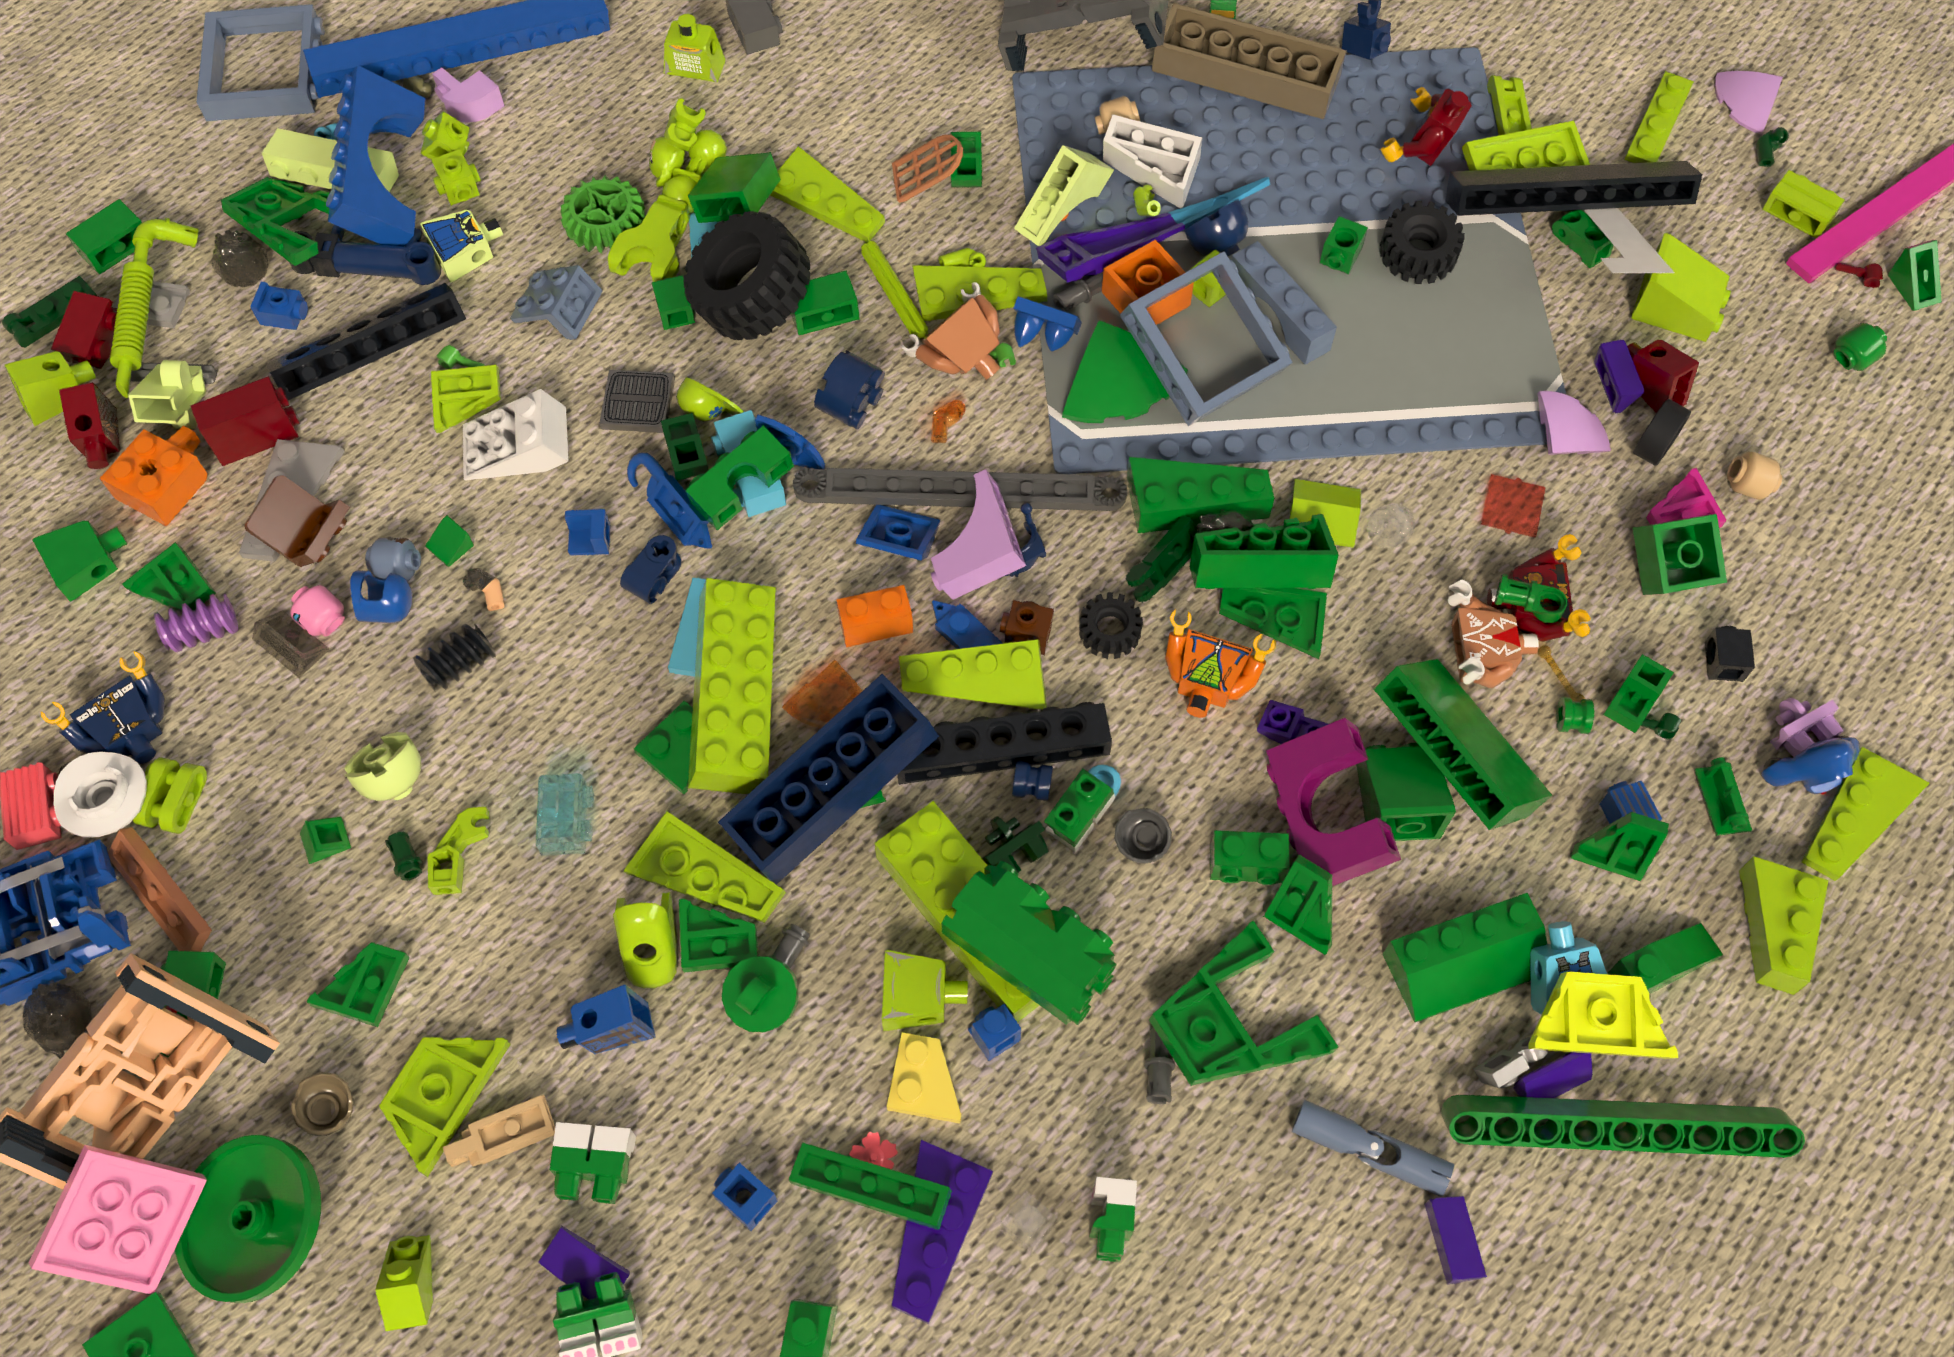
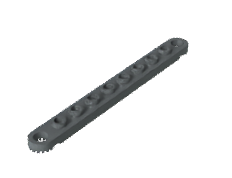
(957, 488)

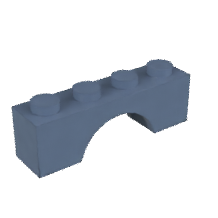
(1304, 324)

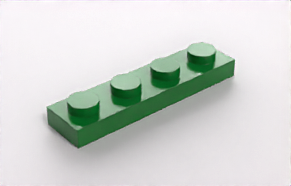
(870, 1185)

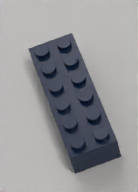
(828, 779)

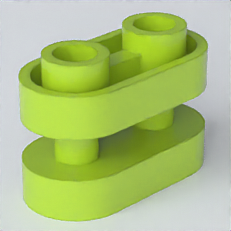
(171, 794)

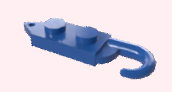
(671, 502)
(961, 627)

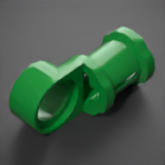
(1529, 596)

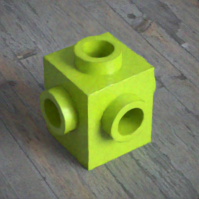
(444, 136)
(457, 183)

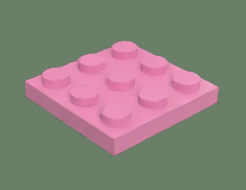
(117, 1220)

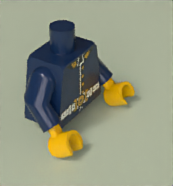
(118, 719)

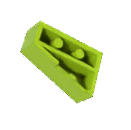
(1783, 922)

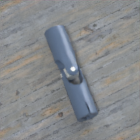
(1348, 1137)

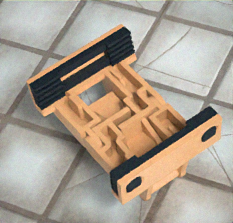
(128, 1034)

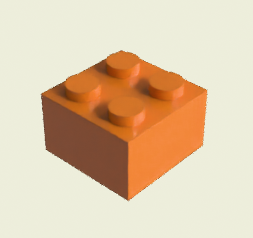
(1141, 274)

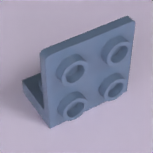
(561, 296)

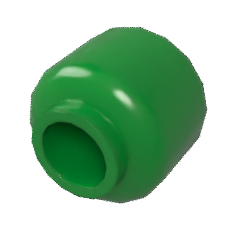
(1860, 346)

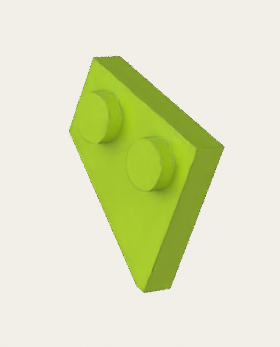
(462, 393)

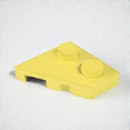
(922, 1081)

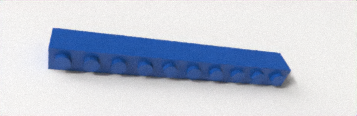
(456, 41)

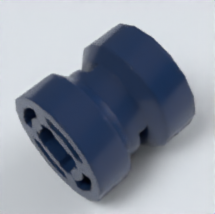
(1032, 781)

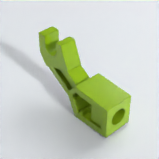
(451, 847)

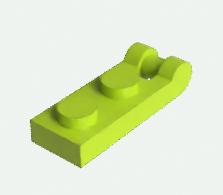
(1509, 104)

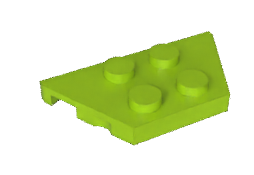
(438, 1092)

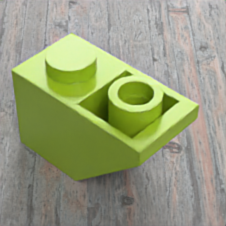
(406, 1283)

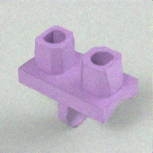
(1794, 735)

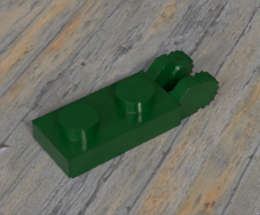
(1163, 560)

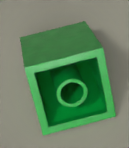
(1405, 792)

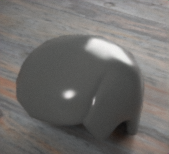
(1147, 828)

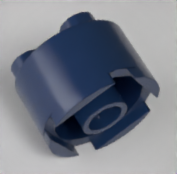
(849, 389)

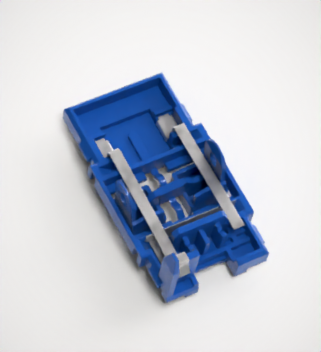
(69, 915)

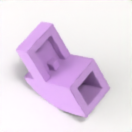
(470, 100)

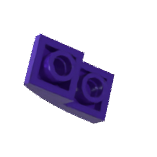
(1285, 722)
(577, 1261)

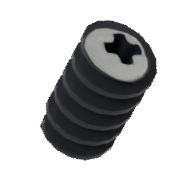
(454, 656)

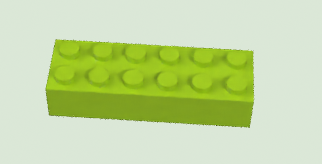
(732, 687)
(932, 867)

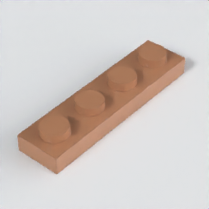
(158, 891)

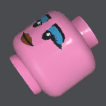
(317, 610)

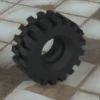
(1427, 225)

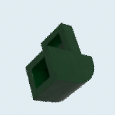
(684, 446)

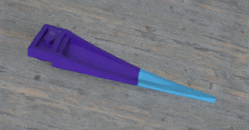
(1093, 250)

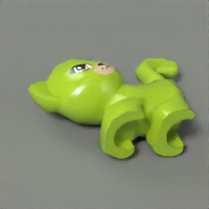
(680, 136)

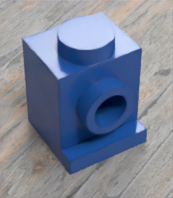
(279, 307)
(995, 1031)
(739, 1179)

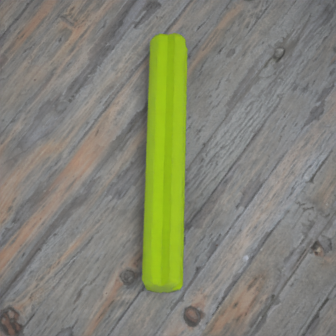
(894, 289)

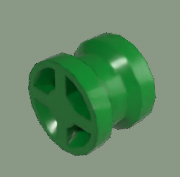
(1575, 715)

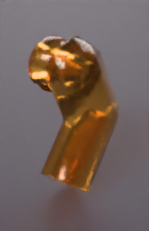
(944, 418)

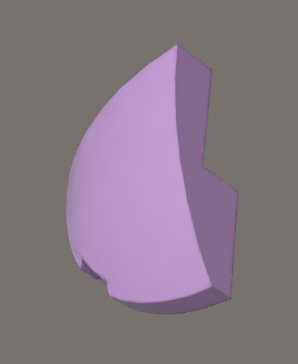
(1748, 96)
(1570, 425)

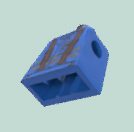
(608, 1021)

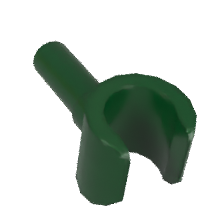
(1665, 727)

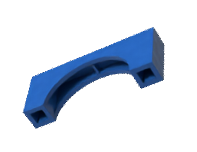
(357, 195)

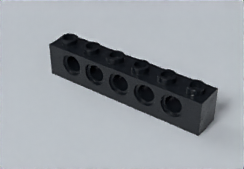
(366, 341)
(986, 756)

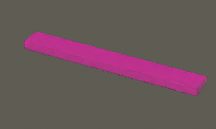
(1874, 217)

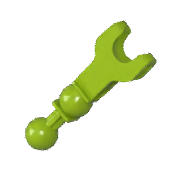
(668, 217)

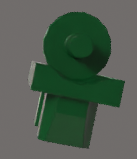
(1028, 840)

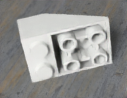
(516, 438)

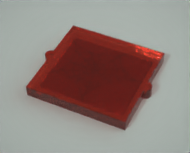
(1513, 505)

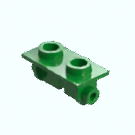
(1723, 798)

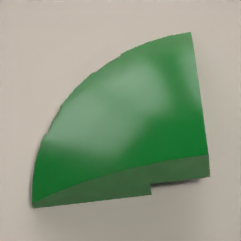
(1113, 379)

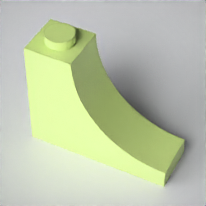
(1066, 184)

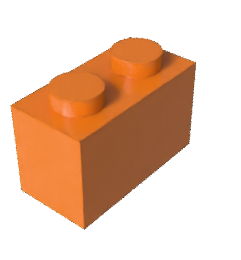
(875, 615)

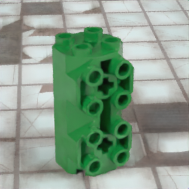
(1029, 944)

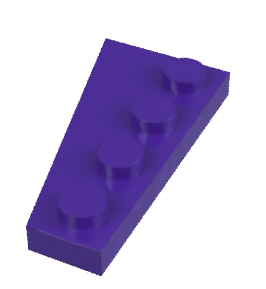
(932, 1253)

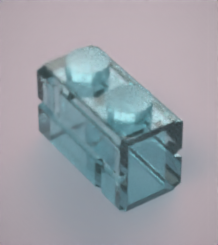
(562, 814)

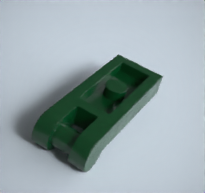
(45, 313)

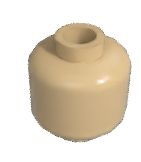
(1120, 107)
(1754, 475)

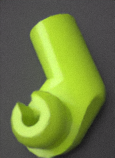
(963, 257)

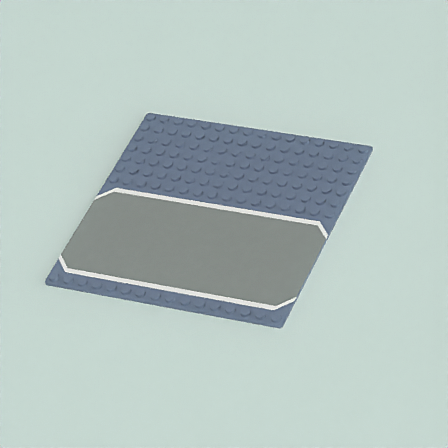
(1407, 360)

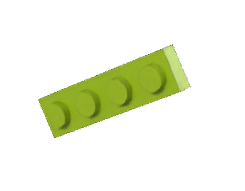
(1659, 119)

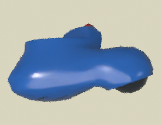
(1818, 766)

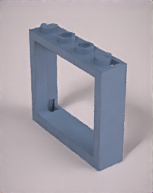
(257, 103)
(1165, 362)

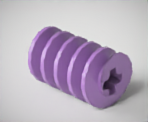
(196, 623)

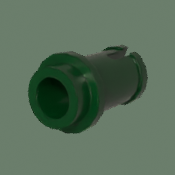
(406, 862)

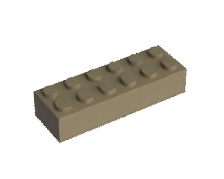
(1249, 61)

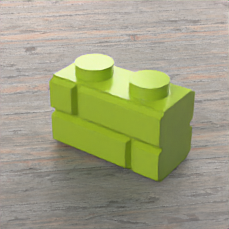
(1803, 204)

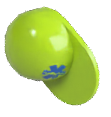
(703, 401)

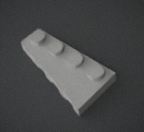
(303, 464)

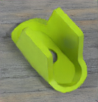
(647, 925)

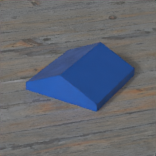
(899, 532)

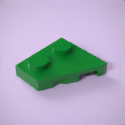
(171, 580)
(1305, 905)

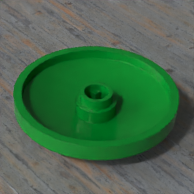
(250, 1220)

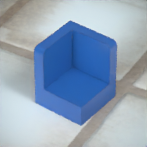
(588, 532)

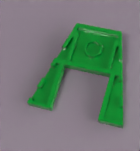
(268, 206)
(1208, 1035)

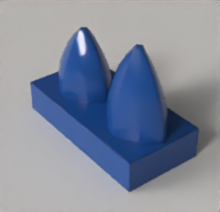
(1031, 317)

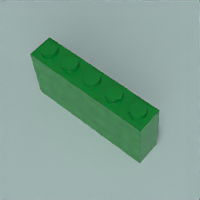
(1462, 743)

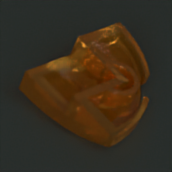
(823, 695)

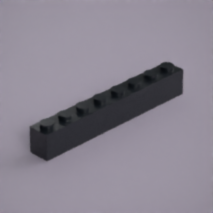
(1572, 188)

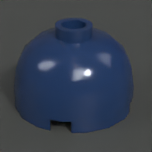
(1219, 230)

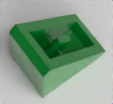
(1918, 275)

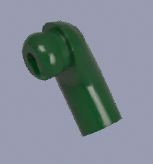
(1768, 144)

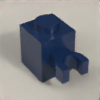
(1365, 33)

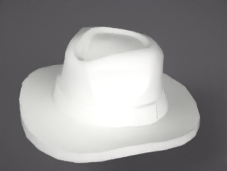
(99, 793)

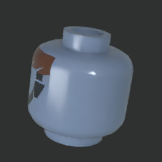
(392, 556)

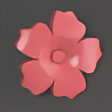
(874, 1151)

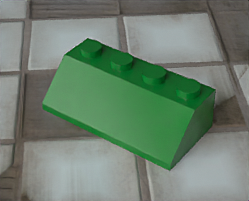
(1466, 957)

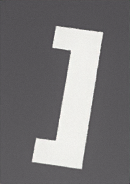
(1637, 252)

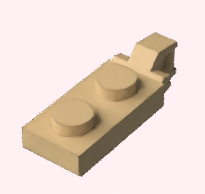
(503, 1133)

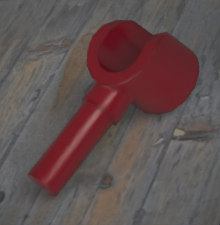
(1871, 273)

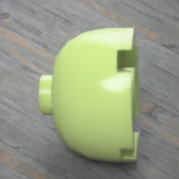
(387, 769)

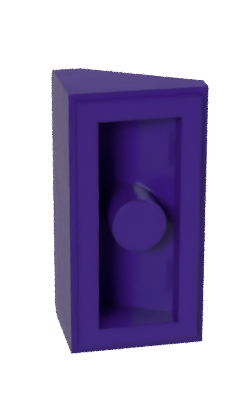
(1618, 375)
(1556, 1076)
(1455, 1239)

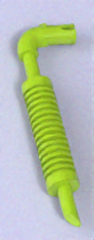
(136, 295)

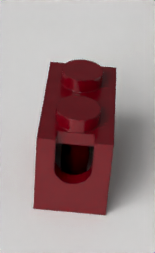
(86, 330)

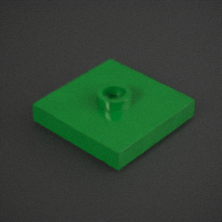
(142, 1332)

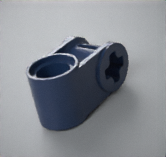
(652, 569)

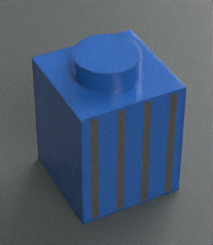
(1626, 798)

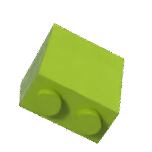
(1683, 300)

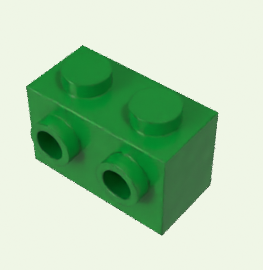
(106, 233)
(823, 303)
(1249, 857)

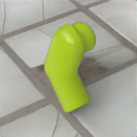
(1145, 201)

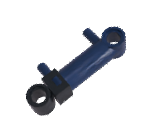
(335, 256)

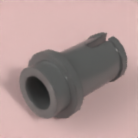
(791, 944)

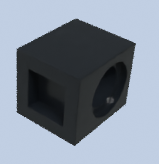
(1729, 654)

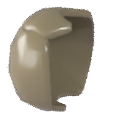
(313, 1104)

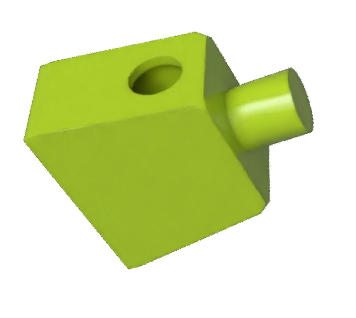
(39, 381)

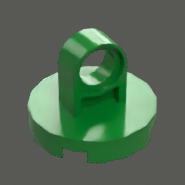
(760, 993)

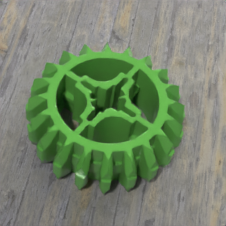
(600, 212)

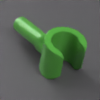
(1003, 352)
(450, 356)

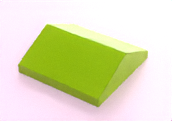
(1337, 503)

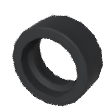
(1662, 432)

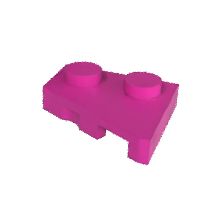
(1686, 500)

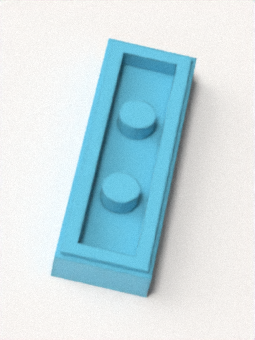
(684, 650)

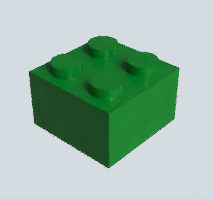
(1679, 555)

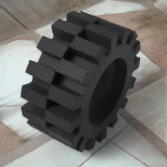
(1110, 608)

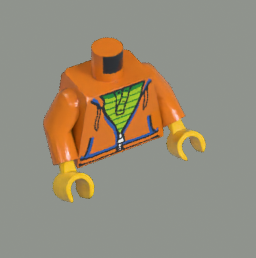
(1211, 667)

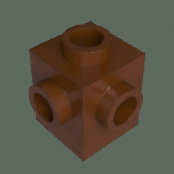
(1027, 622)

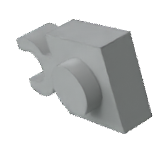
(1506, 1066)

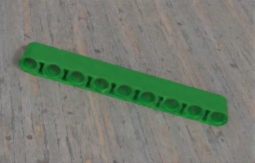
(1637, 1135)

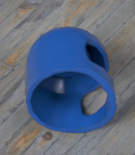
(387, 599)

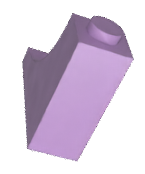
(983, 549)

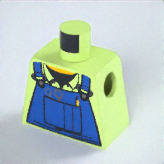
(460, 242)

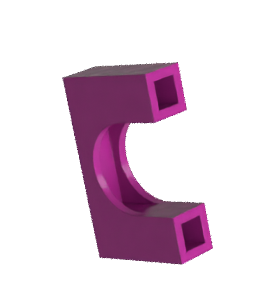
(1298, 771)

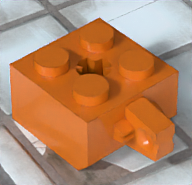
(157, 474)

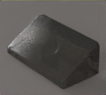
(288, 642)

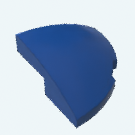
(801, 450)

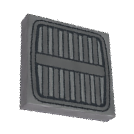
(636, 400)

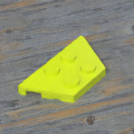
(1601, 1017)

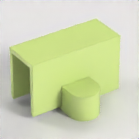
(168, 394)

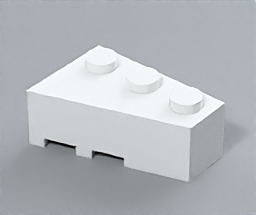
(1153, 156)

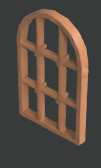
(956, 159)

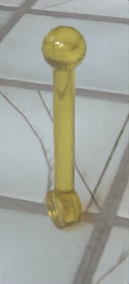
(1545, 652)

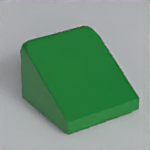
(449, 541)
(324, 838)

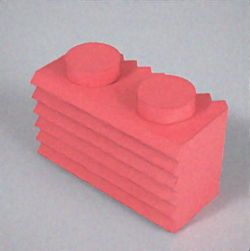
(28, 806)

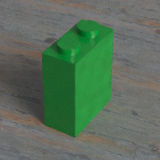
(734, 186)

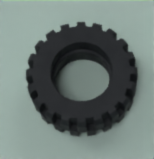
(766, 294)

